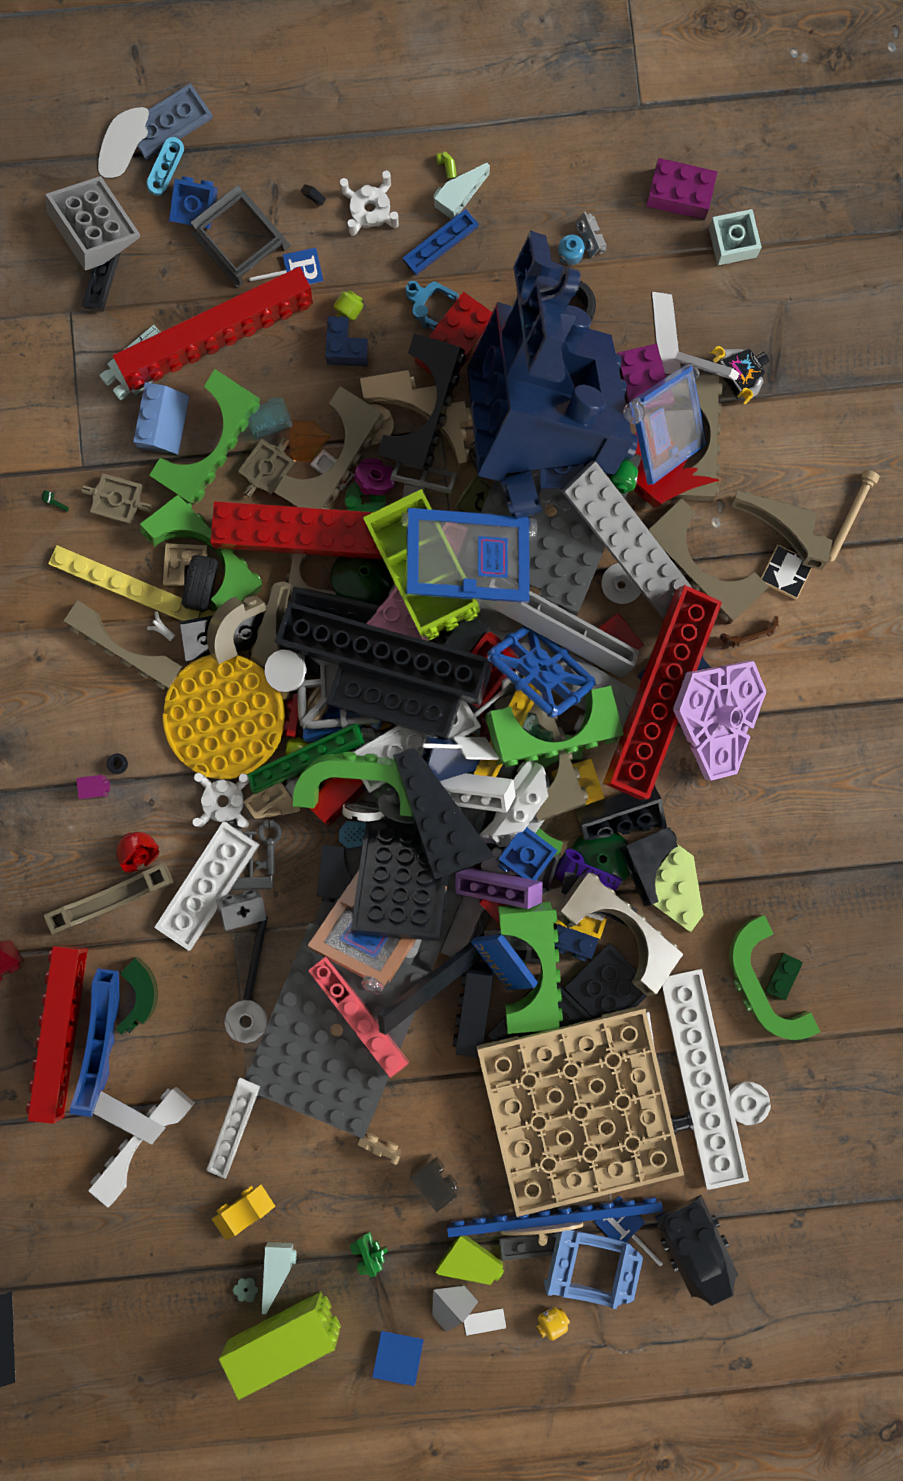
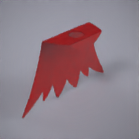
(670, 485)

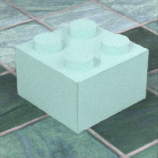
(734, 237)

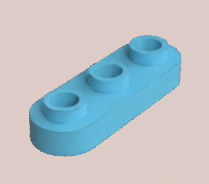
(166, 158)

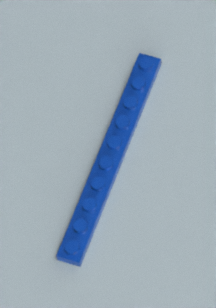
(563, 1215)

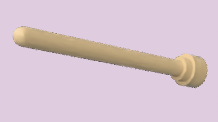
(868, 479)

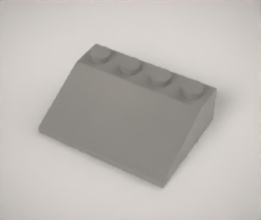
(91, 221)

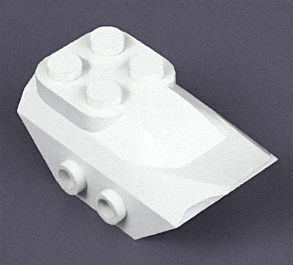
(530, 794)

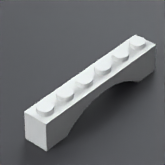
(114, 1179)

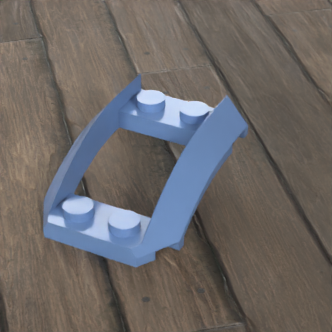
(563, 1264)

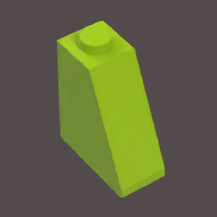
(470, 1262)

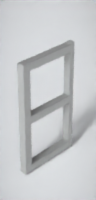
(422, 483)

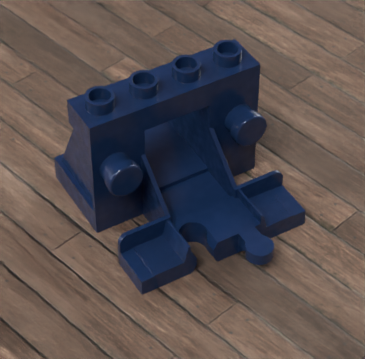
(545, 381)

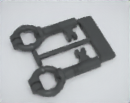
(251, 882)

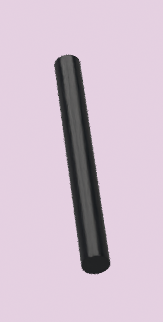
(255, 959)

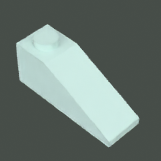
(458, 191)
(277, 1265)

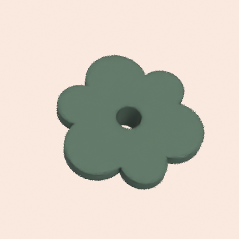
(240, 1291)

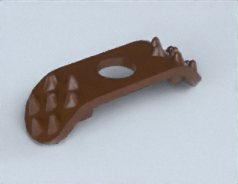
(736, 641)

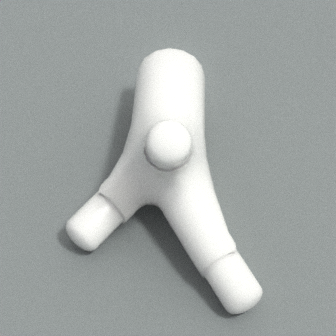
(161, 628)

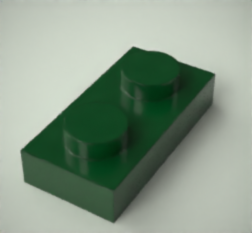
(784, 976)

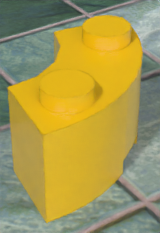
(243, 1212)

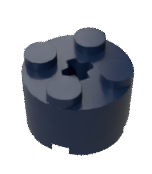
(523, 495)

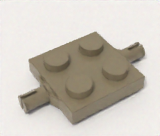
(266, 467)
(116, 498)

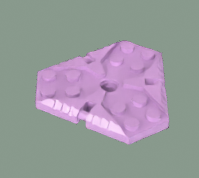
(716, 712)

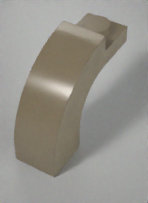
(224, 623)

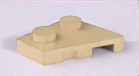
(380, 1148)

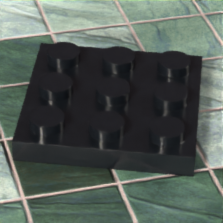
(606, 984)

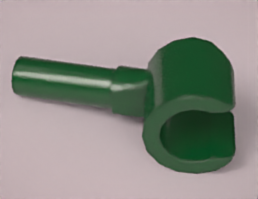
(48, 497)

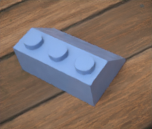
(161, 419)

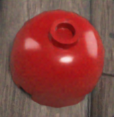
(135, 850)

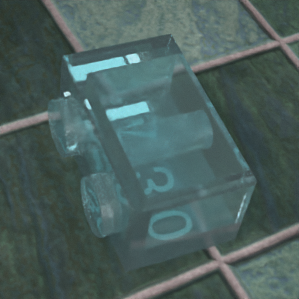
(270, 418)

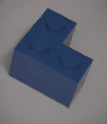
(341, 348)

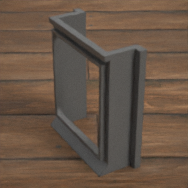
(233, 273)

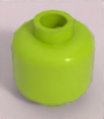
(348, 305)

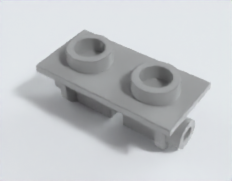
(587, 228)

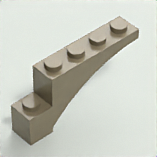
(792, 523)
(268, 630)

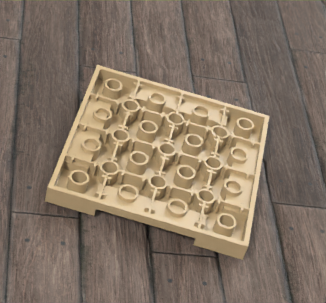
(580, 1111)

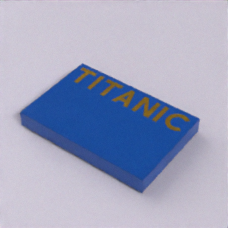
(504, 962)

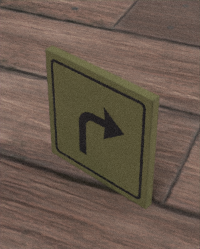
(474, 496)

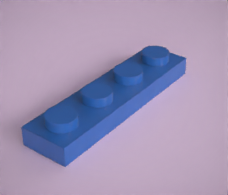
(440, 242)

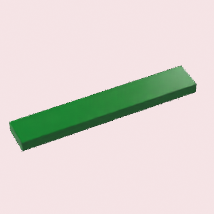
(297, 761)

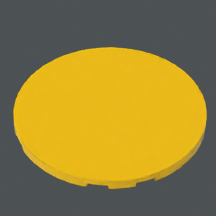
(223, 717)

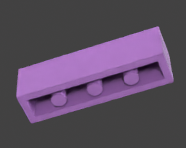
(499, 887)

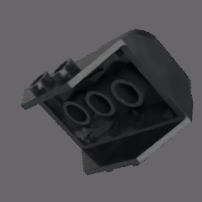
(698, 1250)

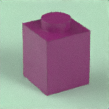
(93, 787)

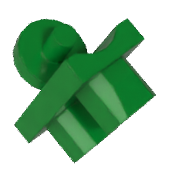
(371, 1254)

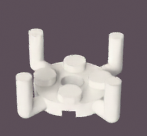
(365, 196)
(210, 798)

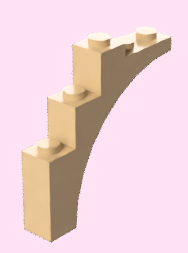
(397, 390)

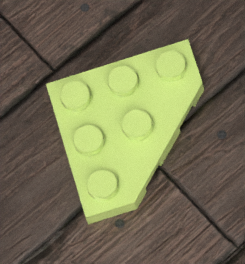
(679, 889)

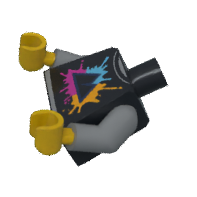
(748, 367)

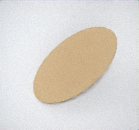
(542, 1230)

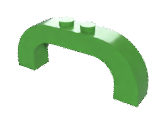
(347, 766)
(745, 981)

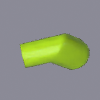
(448, 161)

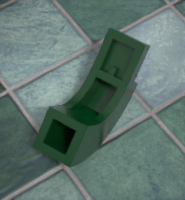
(146, 992)

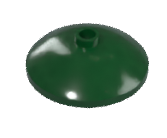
(351, 583)
(606, 846)

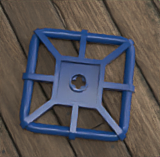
(541, 671)

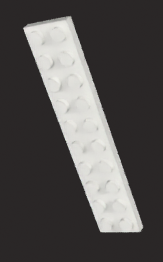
(704, 1079)

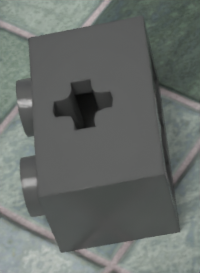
(251, 909)

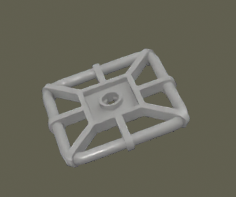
(328, 673)

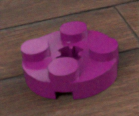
(371, 485)

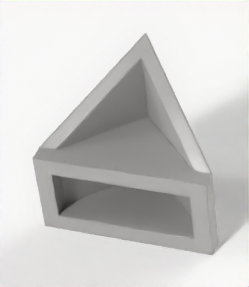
(452, 1306)

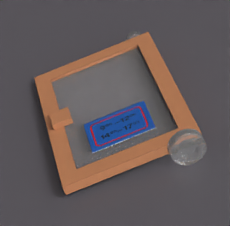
(365, 955)

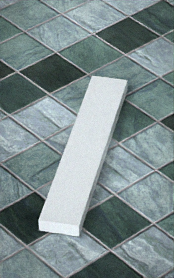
(233, 1128)

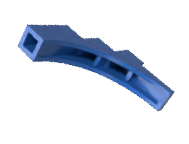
(99, 1042)

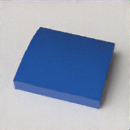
(398, 1358)

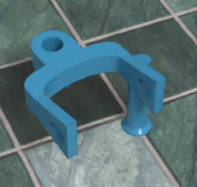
(419, 295)

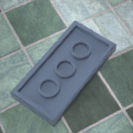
(173, 118)

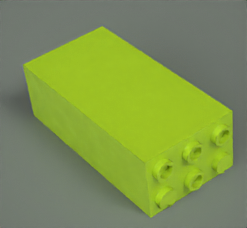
(428, 612)

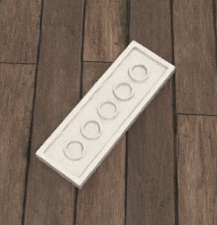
(403, 738)
(206, 883)

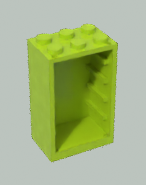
(280, 1345)

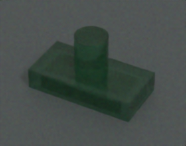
(532, 727)

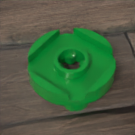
(353, 500)

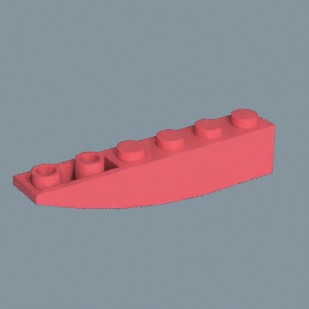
(358, 1017)

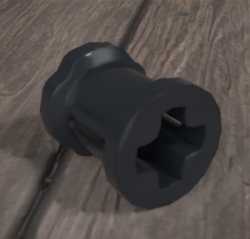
(682, 1122)

